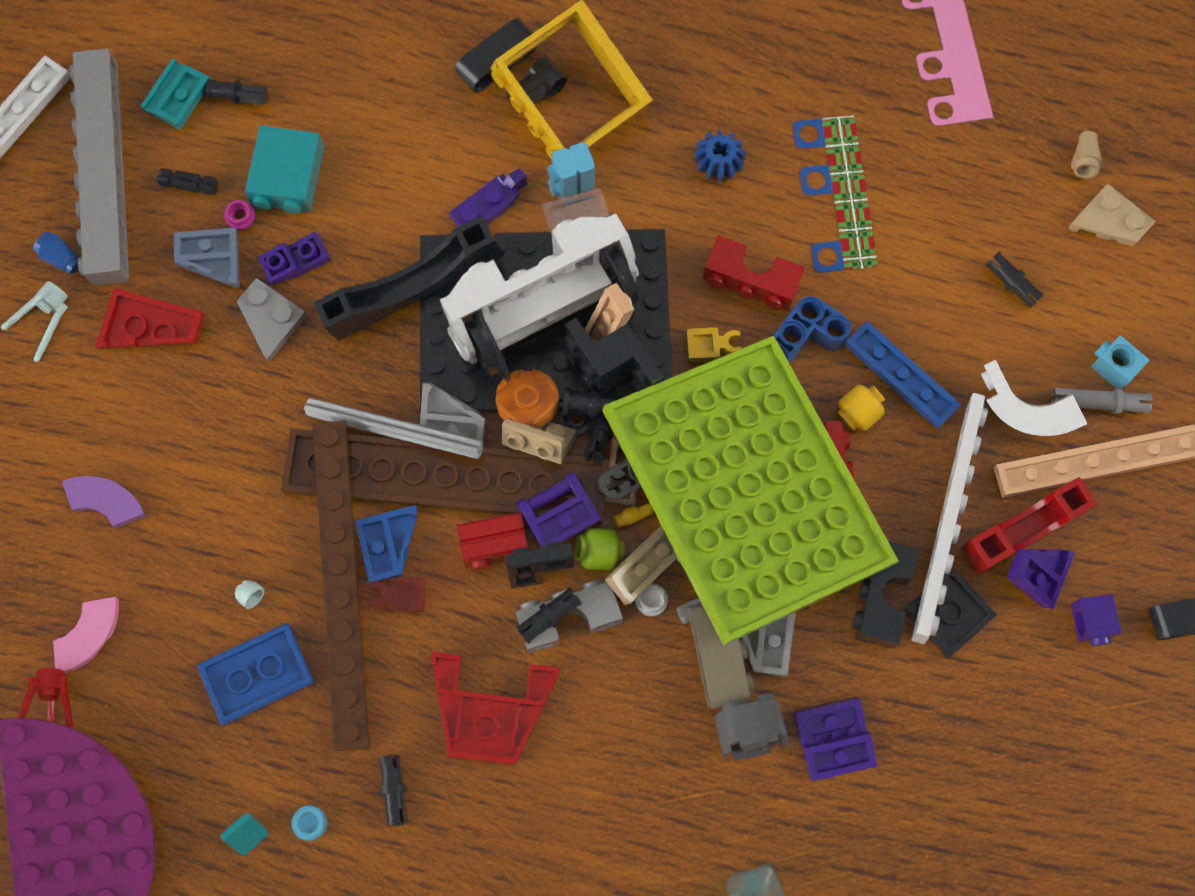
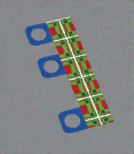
(847, 183)

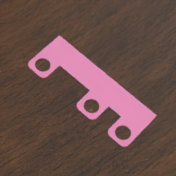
(958, 62)

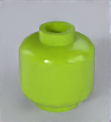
(599, 549)

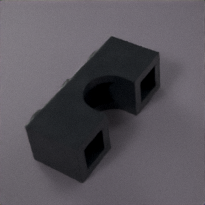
(878, 621)

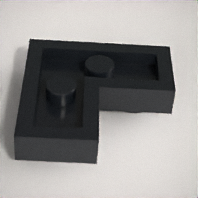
(527, 565)

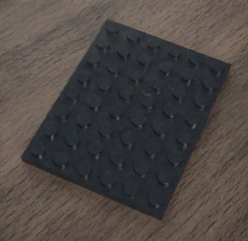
(545, 348)

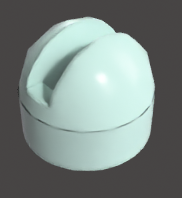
(249, 594)

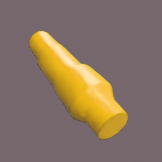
(632, 515)

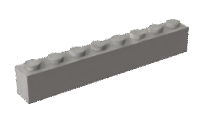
(99, 168)

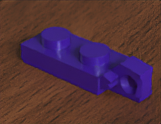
(491, 199)

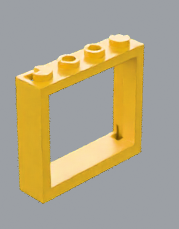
(605, 52)

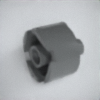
(750, 727)

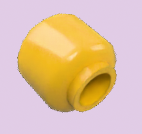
(861, 407)

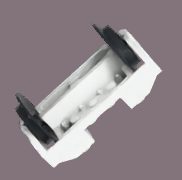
(494, 313)

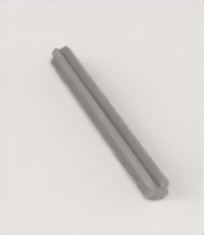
(395, 428)

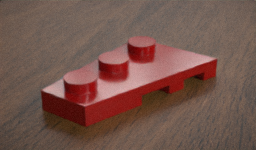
(147, 322)

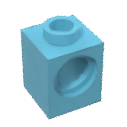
(1130, 357)

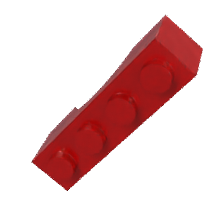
(1029, 526)

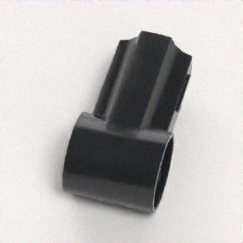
(542, 81)

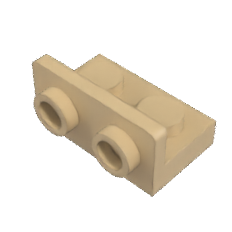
(547, 442)

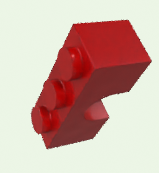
(774, 287)

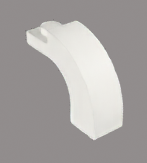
(1039, 420)

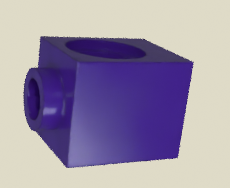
(1096, 619)

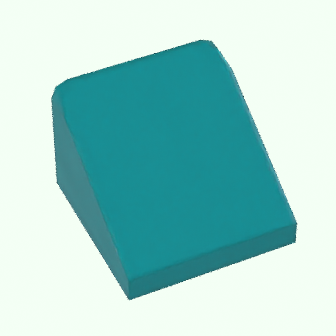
(245, 833)

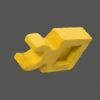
(706, 344)

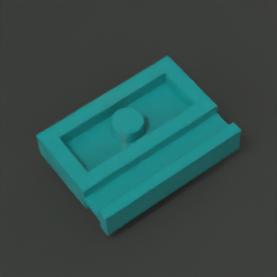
(175, 94)

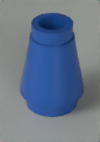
(56, 252)

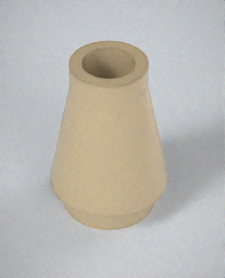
(1087, 156)

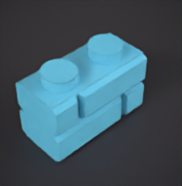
(571, 171)

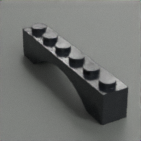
(365, 304)

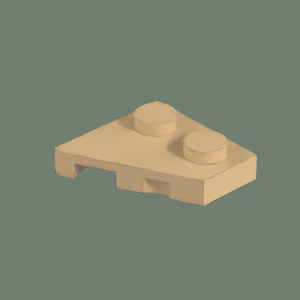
(1113, 218)

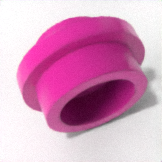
(235, 208)

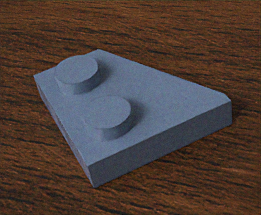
(210, 254)

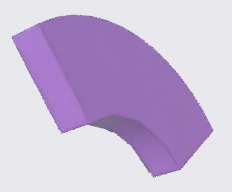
(105, 497)

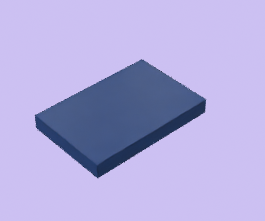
(255, 674)

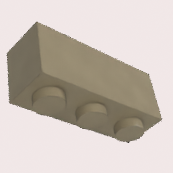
(719, 665)

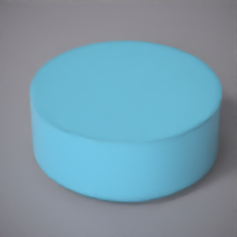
(309, 823)

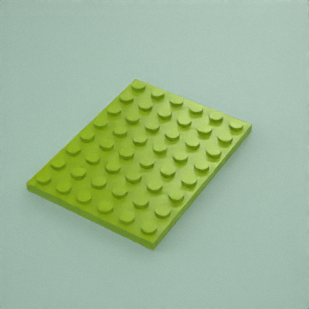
(749, 488)

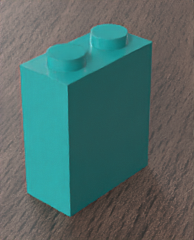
(284, 169)

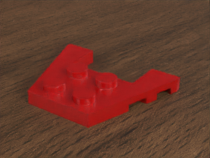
(486, 724)

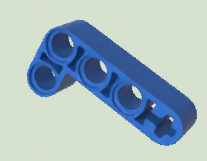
(812, 329)

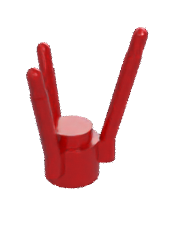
(48, 686)

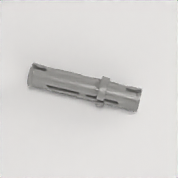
(1107, 400)

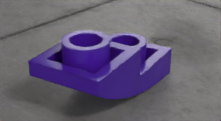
(294, 260)

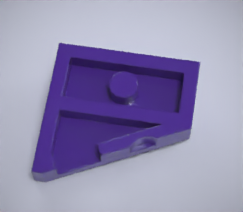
(1040, 573)

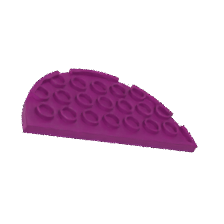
(72, 814)

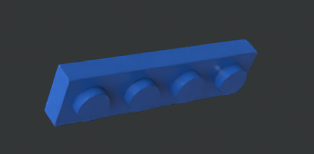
(902, 375)

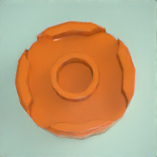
(528, 398)

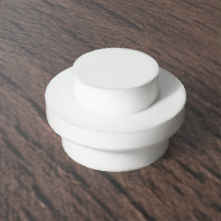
(652, 600)

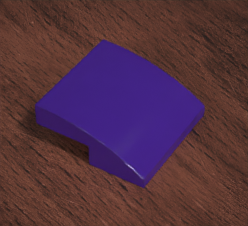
(835, 738)

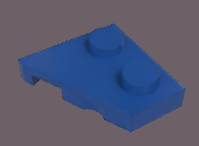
(386, 542)

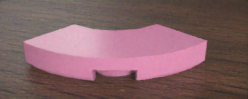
(88, 636)

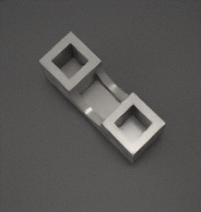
(597, 608)

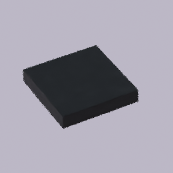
(960, 614)

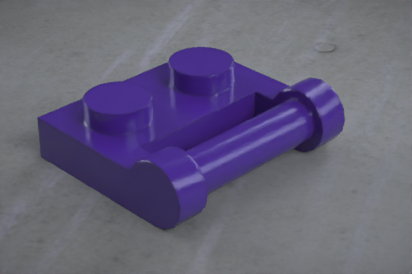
(564, 520)

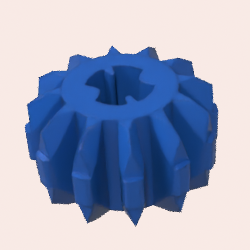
(720, 156)

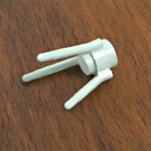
(47, 299)

